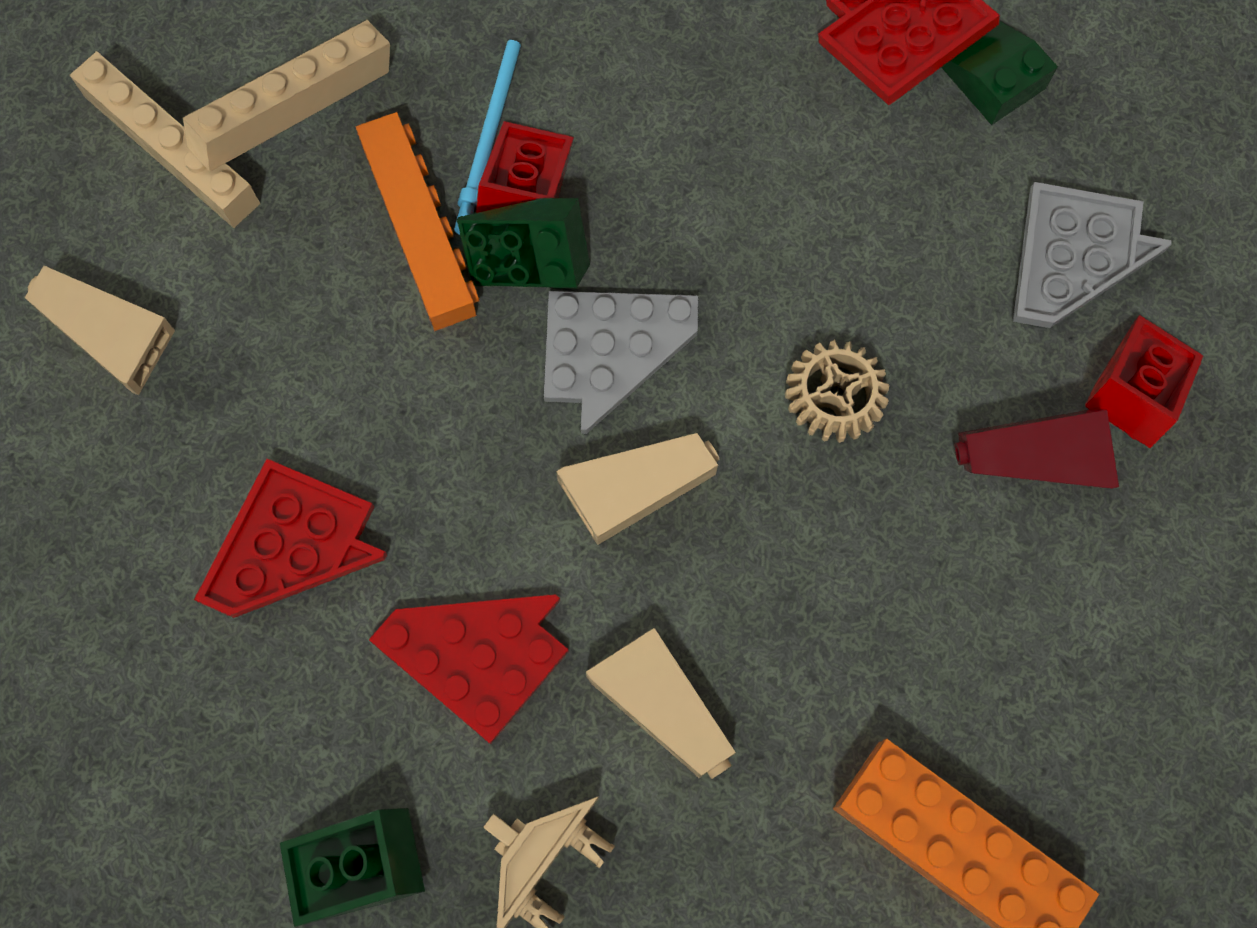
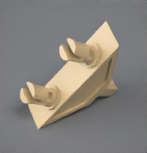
(529, 853)

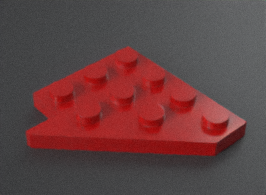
(902, 41)
(287, 541)
(476, 655)

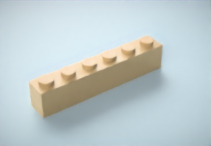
(286, 95)
(162, 138)

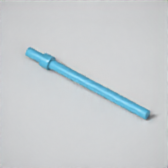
(468, 196)

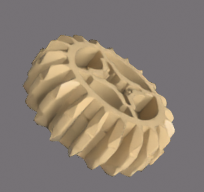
(828, 363)

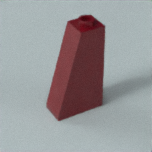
(1051, 449)

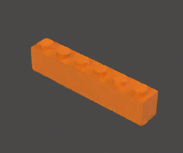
(416, 221)

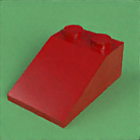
(523, 167)
(1146, 382)

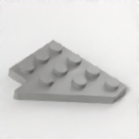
(1077, 250)
(610, 345)

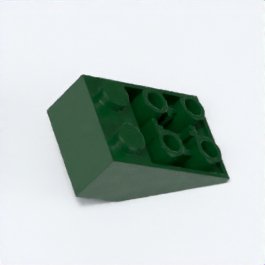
(526, 244)

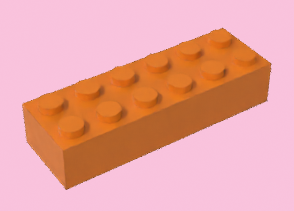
(960, 845)

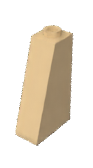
(109, 329)
(634, 483)
(661, 700)

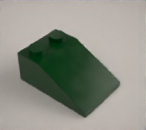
(1001, 71)
(352, 866)

